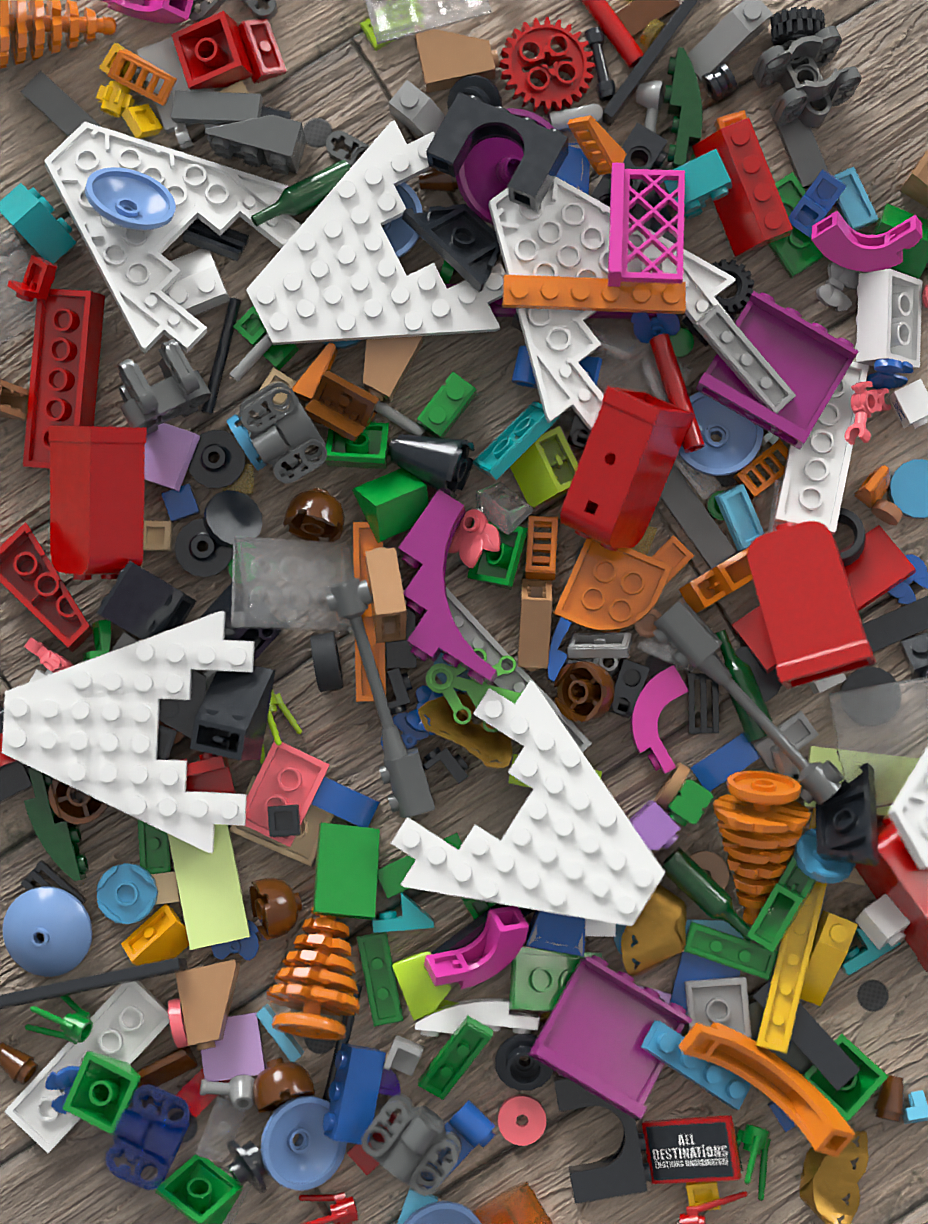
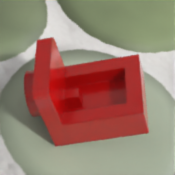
(37, 280)

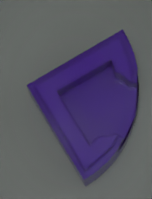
(389, 1083)

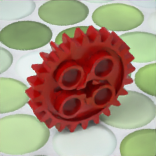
(539, 41)

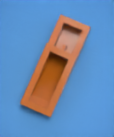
(718, 582)

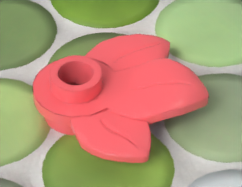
(473, 540)

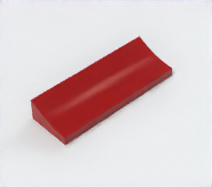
(62, 368)

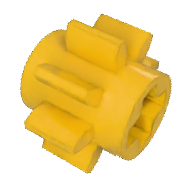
(114, 98)

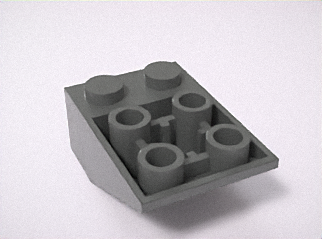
(260, 141)

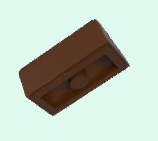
(167, 1068)

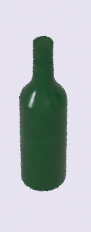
(304, 194)
(744, 677)
(703, 890)

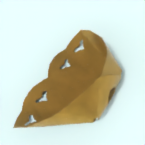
(471, 735)
(658, 931)
(830, 1178)

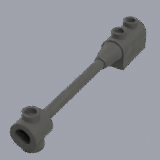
(697, 647)
(401, 765)

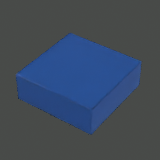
(181, 503)

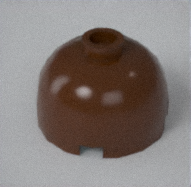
(315, 515)
(584, 691)
(74, 804)
(274, 906)
(280, 1084)

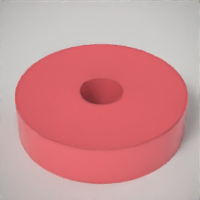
(177, 1023)
(521, 1105)

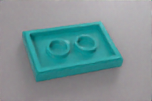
(513, 441)

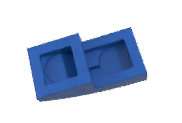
(816, 202)
(557, 657)
(726, 760)
(345, 803)

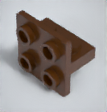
(342, 406)

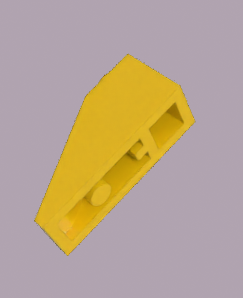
(826, 956)

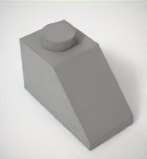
(416, 110)

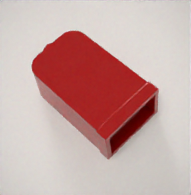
(624, 467)
(96, 499)
(807, 604)
(903, 883)

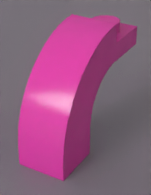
(154, 10)
(863, 251)
(644, 720)
(486, 955)

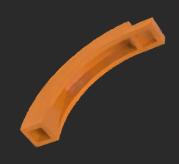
(776, 1079)

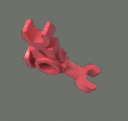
(863, 404)
(51, 660)

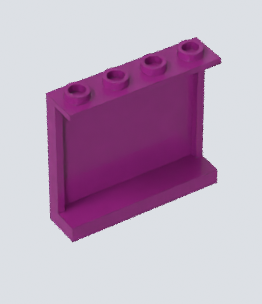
(799, 353)
(599, 1035)

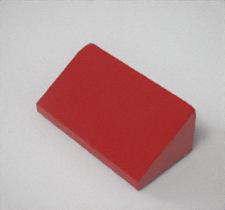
(261, 50)

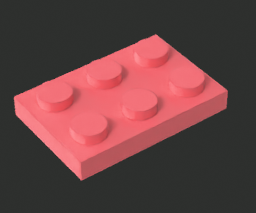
(284, 779)

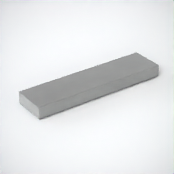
(744, 359)

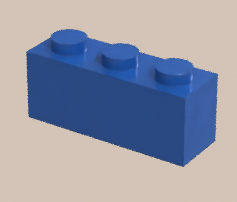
(353, 1093)

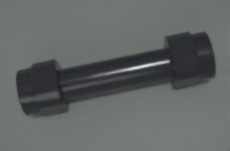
(605, 86)

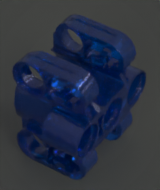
(148, 1137)

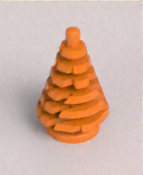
(15, 19)
(759, 832)
(316, 982)

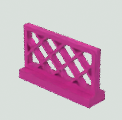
(620, 231)

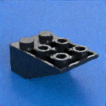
(145, 603)
(234, 714)

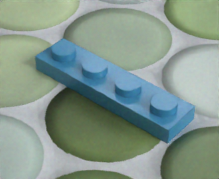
(721, 1083)

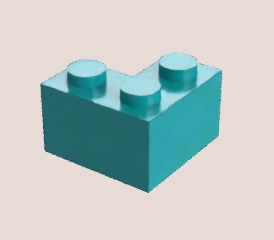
(704, 180)
(33, 220)

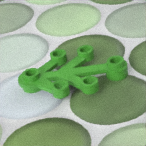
(472, 688)

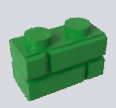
(447, 406)
(688, 803)

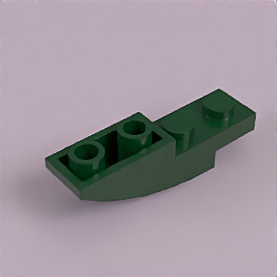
(683, 100)
(56, 837)

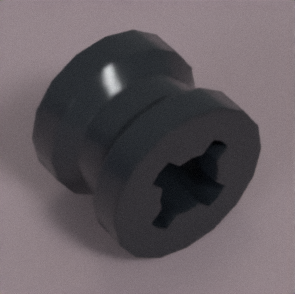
(719, 82)

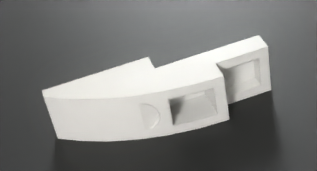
(488, 1011)

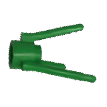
(75, 1026)
(756, 1142)

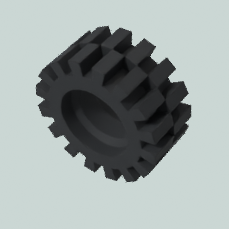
(796, 24)
(743, 283)

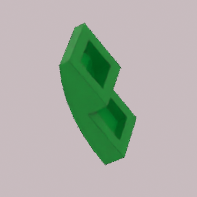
(253, 330)
(101, 639)

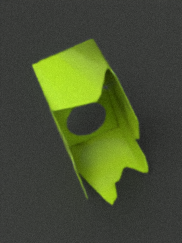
(418, 988)

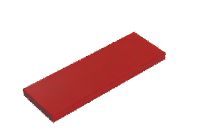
(870, 577)

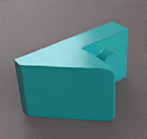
(412, 918)
(860, 957)

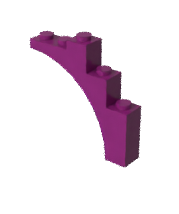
(428, 548)

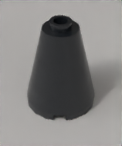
(434, 460)

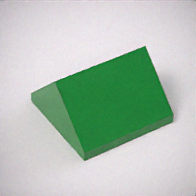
(913, 258)
(366, 452)
(392, 503)
(501, 566)
(858, 1089)
(102, 1090)
(200, 1191)

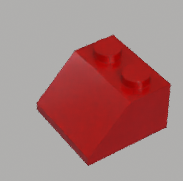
(212, 53)

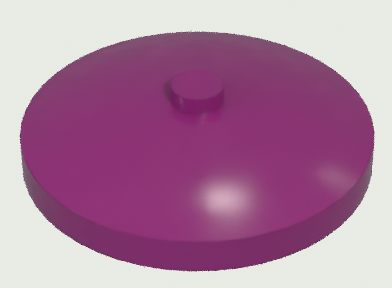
(491, 168)

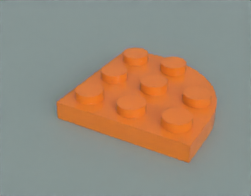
(611, 588)

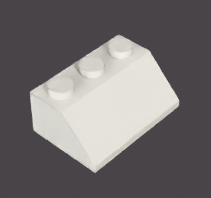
(199, 284)
(888, 317)

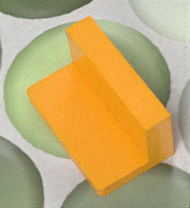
(157, 938)

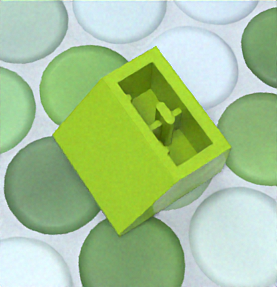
(545, 468)

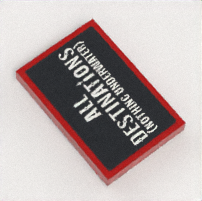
(692, 1150)

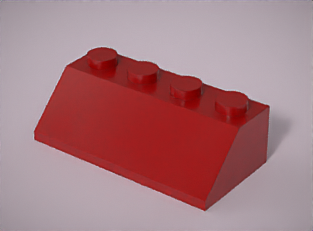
(753, 208)

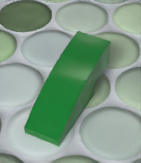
(782, 907)

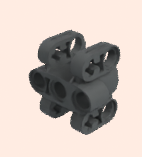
(808, 54)
(175, 396)
(282, 432)
(412, 1143)

